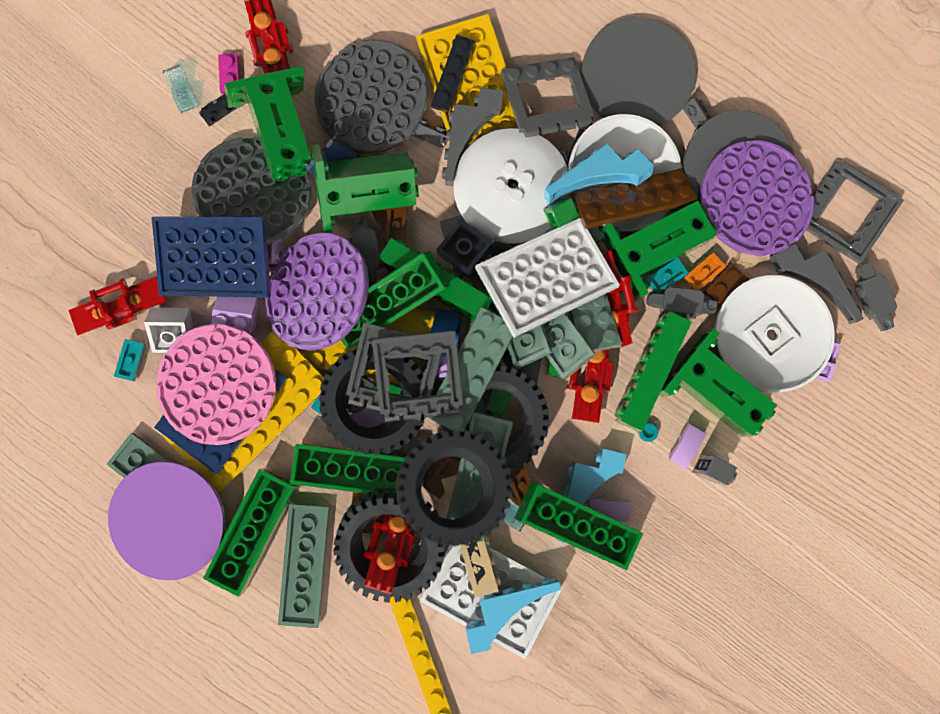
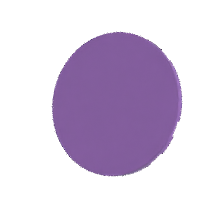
(757, 197)
(317, 291)
(166, 520)

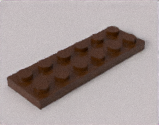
(628, 201)

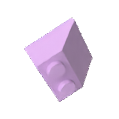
(236, 312)

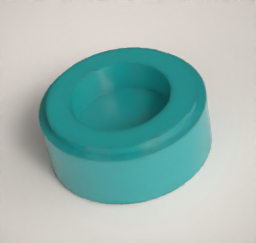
(649, 433)

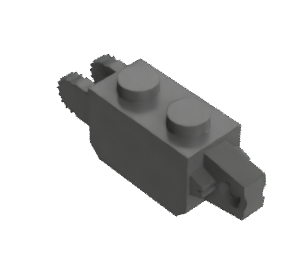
(367, 243)
(875, 296)
(682, 302)

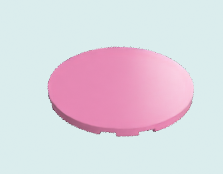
(216, 384)

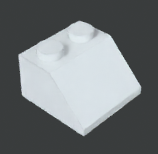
(165, 326)

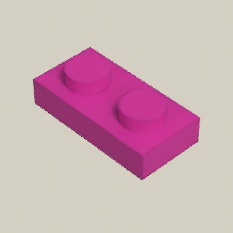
(228, 69)

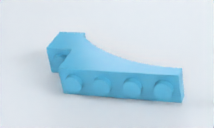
(601, 168)
(587, 479)
(501, 607)

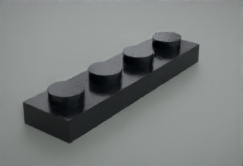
(452, 74)

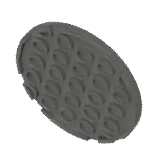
(639, 70)
(371, 96)
(723, 132)
(238, 183)

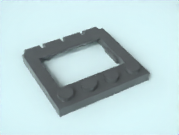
(548, 122)
(872, 226)
(417, 346)
(359, 393)

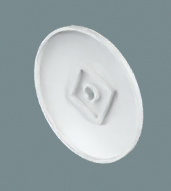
(624, 135)
(483, 191)
(801, 328)

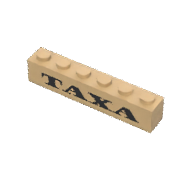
(476, 557)

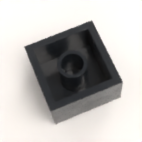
(464, 247)

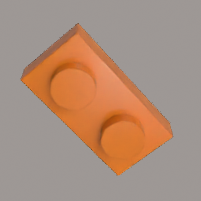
(704, 272)

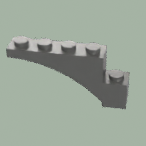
(465, 125)
(822, 275)

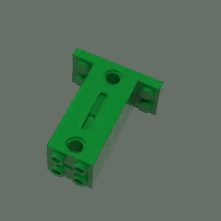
(275, 118)
(363, 184)
(658, 244)
(720, 388)

